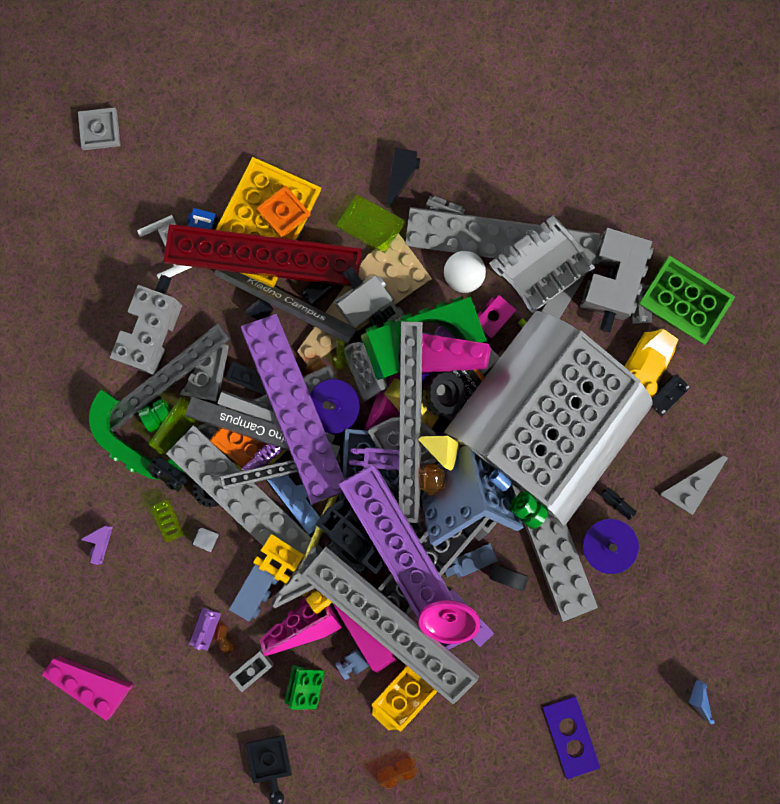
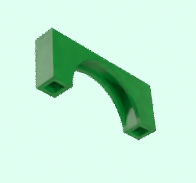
(384, 342)

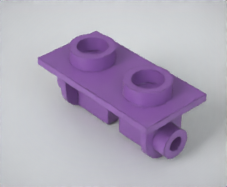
(205, 629)

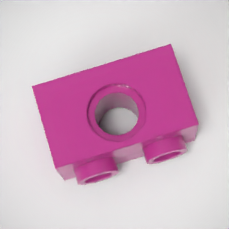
(501, 309)

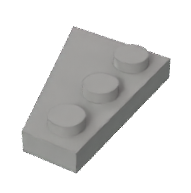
(207, 377)

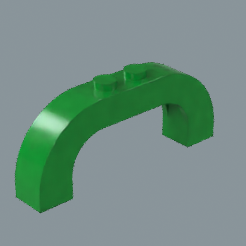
(118, 449)

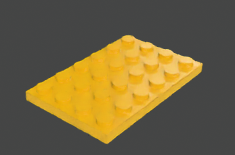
(255, 187)

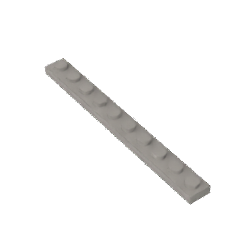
(410, 419)

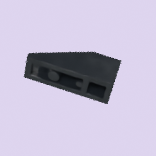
(402, 172)

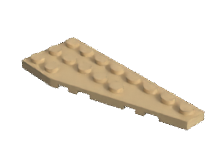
(402, 277)

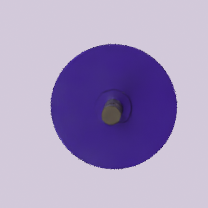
(335, 405)
(610, 546)

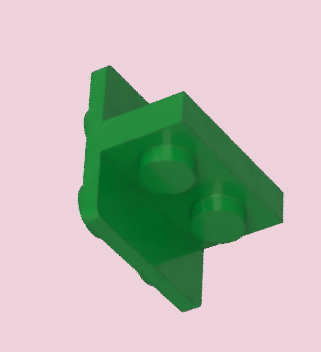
(303, 688)

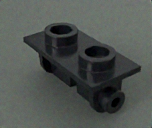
(159, 469)

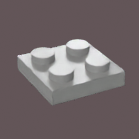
(99, 128)

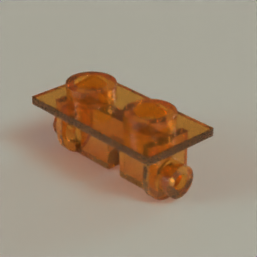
(391, 777)

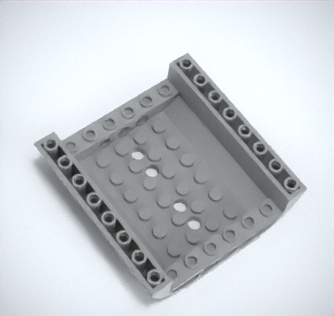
(533, 393)

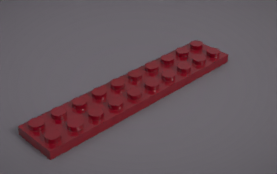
(260, 255)

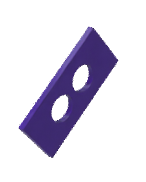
(572, 765)

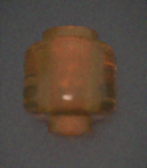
(432, 479)

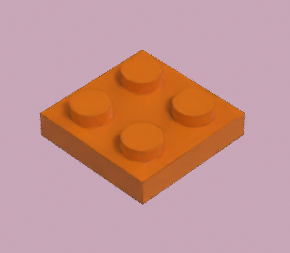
(283, 212)

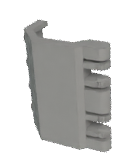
(543, 264)

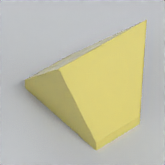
(442, 448)

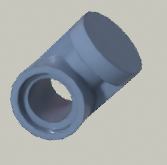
(354, 663)

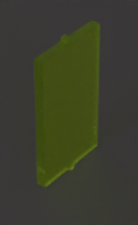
(172, 428)

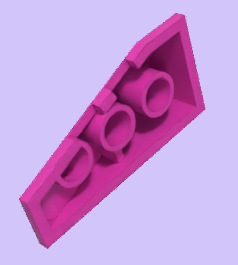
(300, 628)

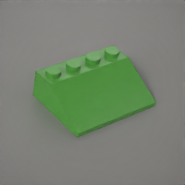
(686, 300)

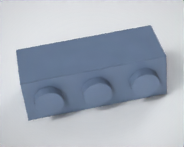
(253, 593)

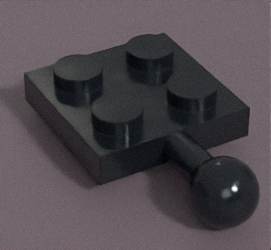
(269, 761)

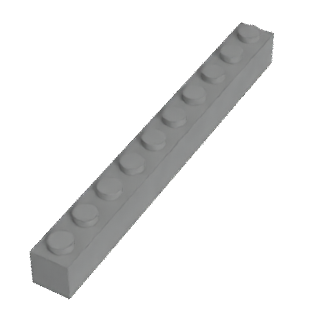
(253, 409)
(260, 474)

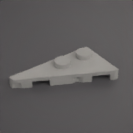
(691, 490)
(296, 584)

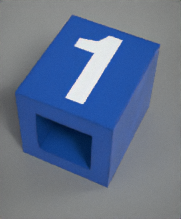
(202, 219)

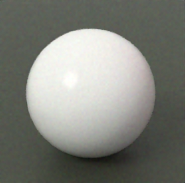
(464, 271)

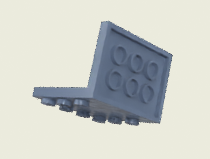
(466, 499)

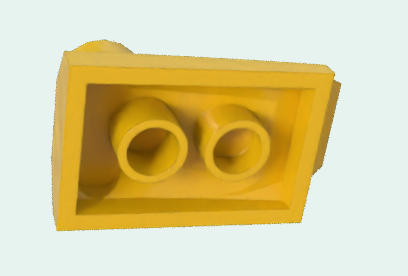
(652, 358)
(402, 700)

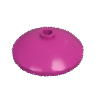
(449, 622)

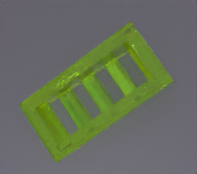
(174, 518)

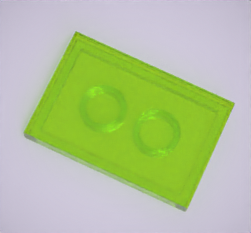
(370, 223)

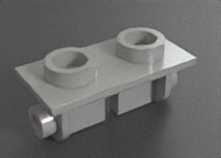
(438, 204)
(641, 314)

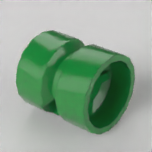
(154, 416)
(528, 510)

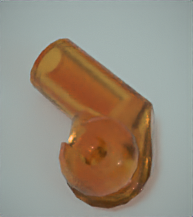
(221, 640)

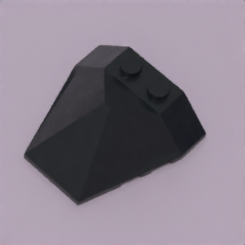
(346, 530)

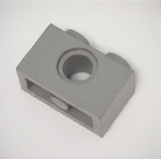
(251, 670)

